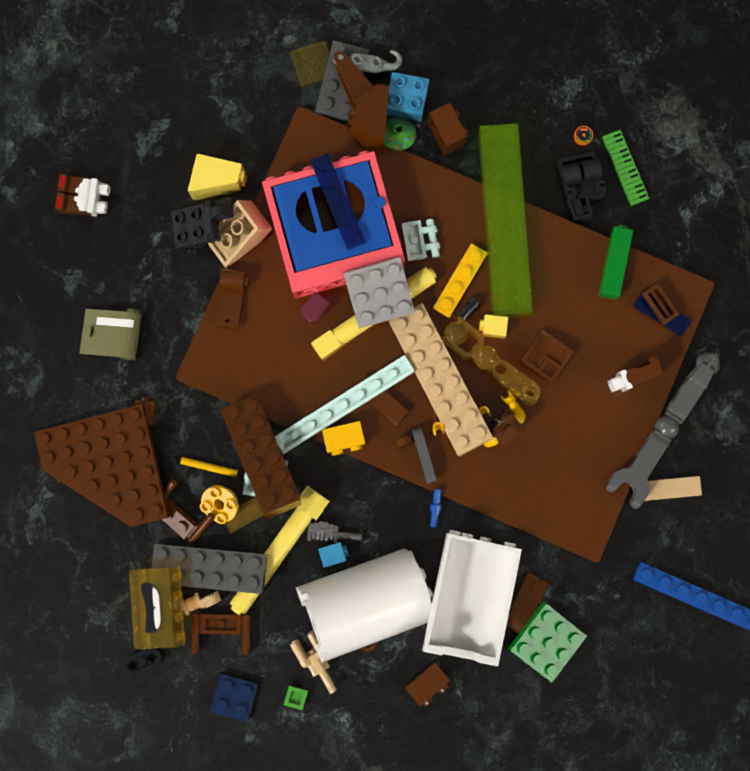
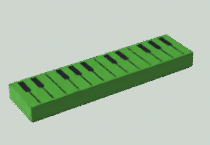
(625, 168)

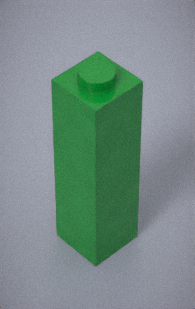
(615, 262)

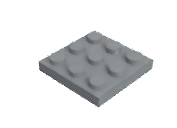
(379, 292)

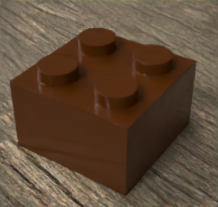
(448, 129)

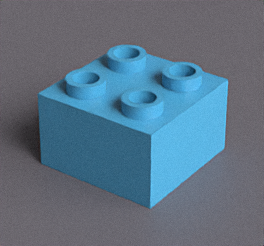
(407, 96)

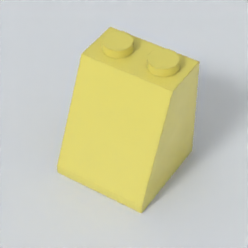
(215, 177)

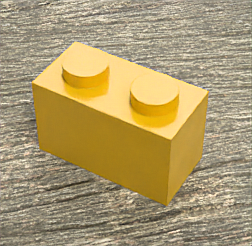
(343, 437)

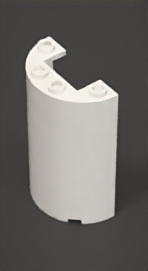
(472, 598)
(366, 603)

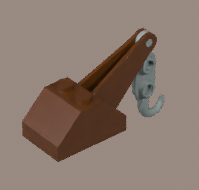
(367, 101)

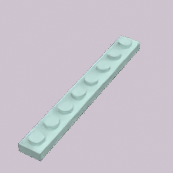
(344, 404)

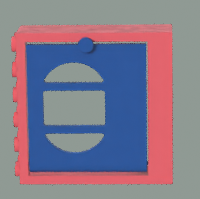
(321, 248)

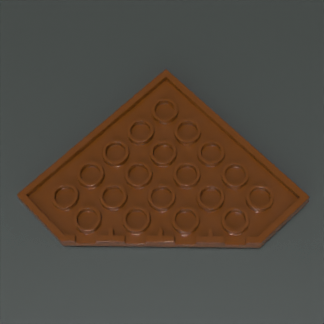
(108, 463)

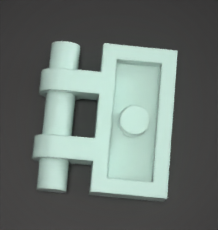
(414, 240)

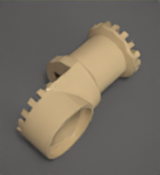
(195, 602)

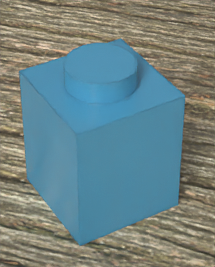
(333, 554)

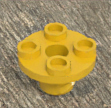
(220, 502)

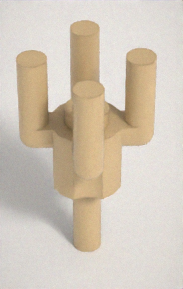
(312, 661)

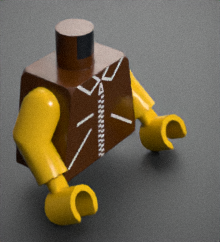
(507, 424)

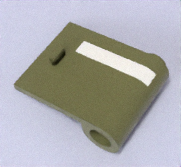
(111, 333)

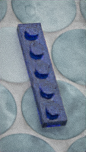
(337, 201)

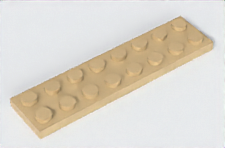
(441, 380)

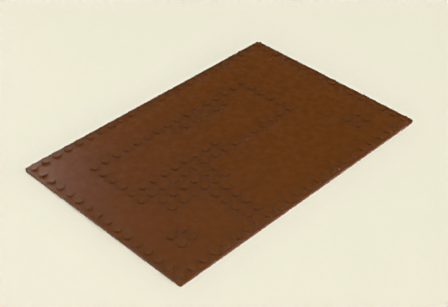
(576, 433)

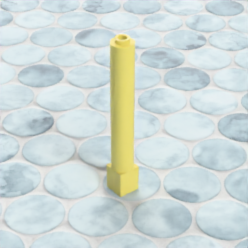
(348, 330)
(311, 508)

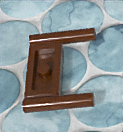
(180, 521)
(221, 624)

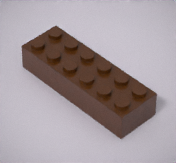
(261, 457)

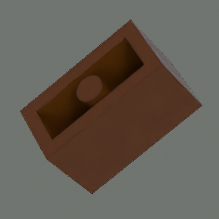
(427, 684)

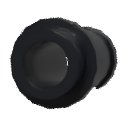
(469, 308)

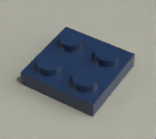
(234, 697)

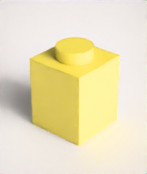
(493, 326)

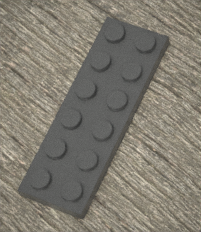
(214, 567)

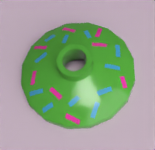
(399, 140)

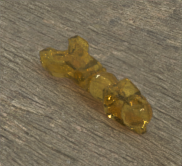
(488, 359)

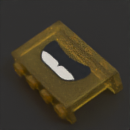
(157, 608)

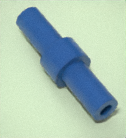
(435, 507)

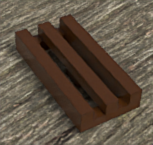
(654, 308)

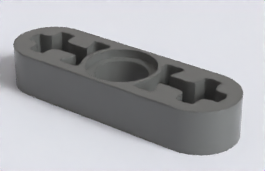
(424, 455)

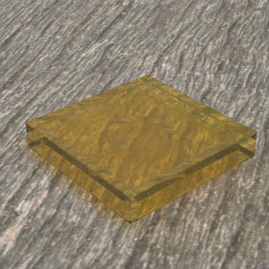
(310, 63)

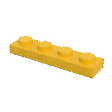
(460, 281)

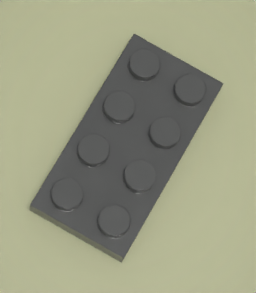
(332, 96)

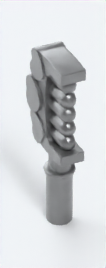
(331, 532)

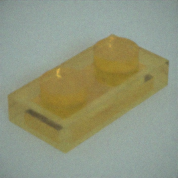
(246, 514)

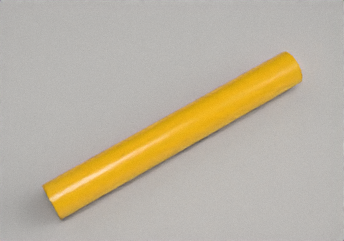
(209, 467)

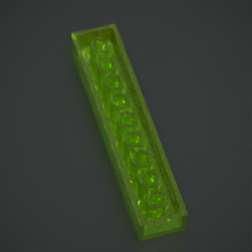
(505, 220)

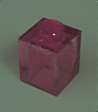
(315, 308)

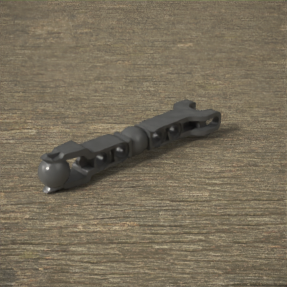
(665, 429)

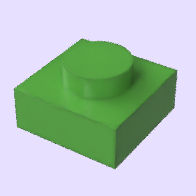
(295, 697)

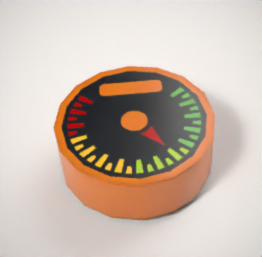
(583, 135)

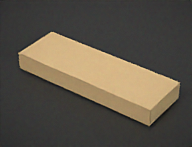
(674, 488)

